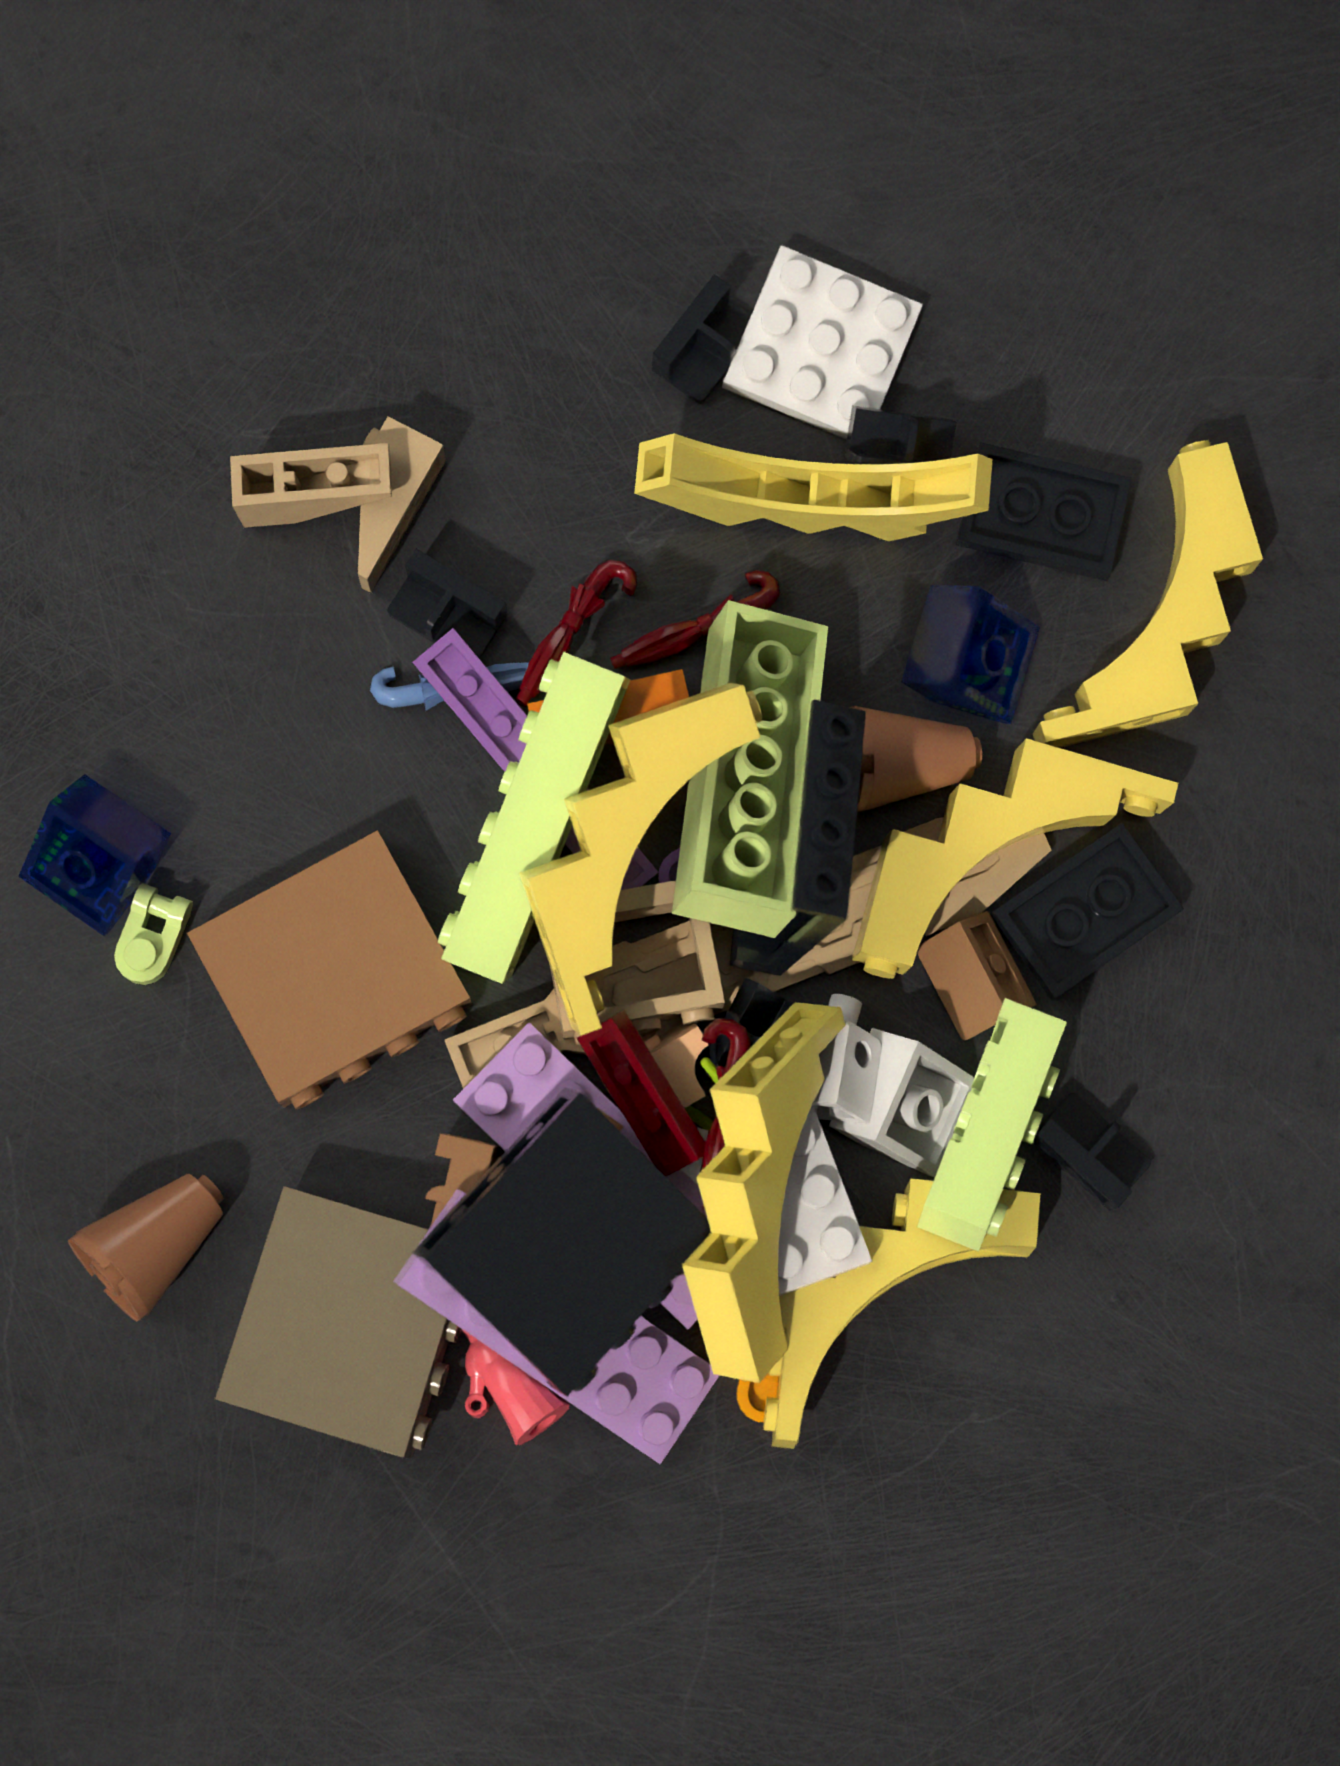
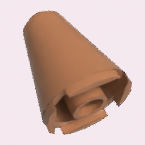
(912, 757)
(149, 1241)

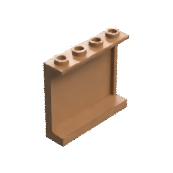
(330, 971)

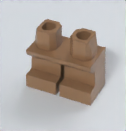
(468, 1164)

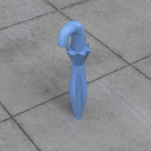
(508, 675)

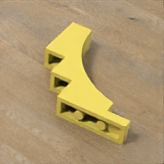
(1152, 676)
(1042, 794)
(579, 893)
(744, 1187)

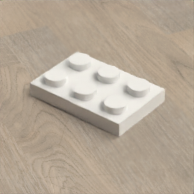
(817, 1220)

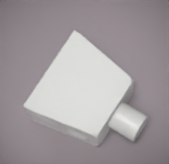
(848, 1068)

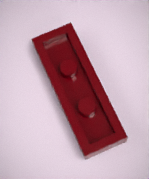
(643, 1094)

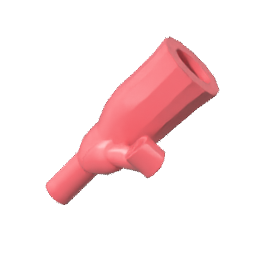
(521, 1399)

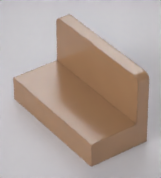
(973, 973)

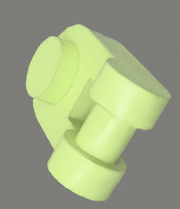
(144, 954)

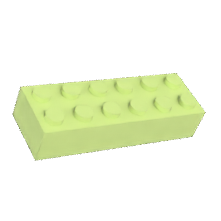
(747, 803)
(533, 821)

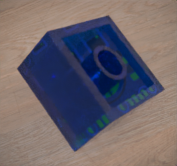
(970, 652)
(93, 853)

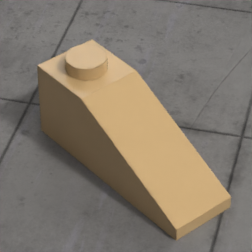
(414, 467)
(308, 483)

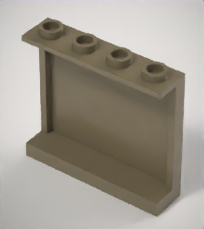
(333, 1334)

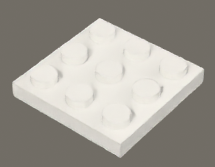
(820, 343)

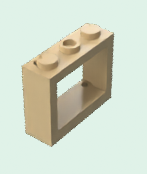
(690, 1006)

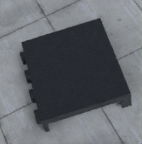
(823, 844)
(566, 1241)

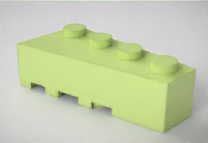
(992, 1125)

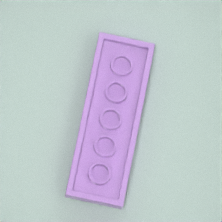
(519, 1088)
(640, 1390)

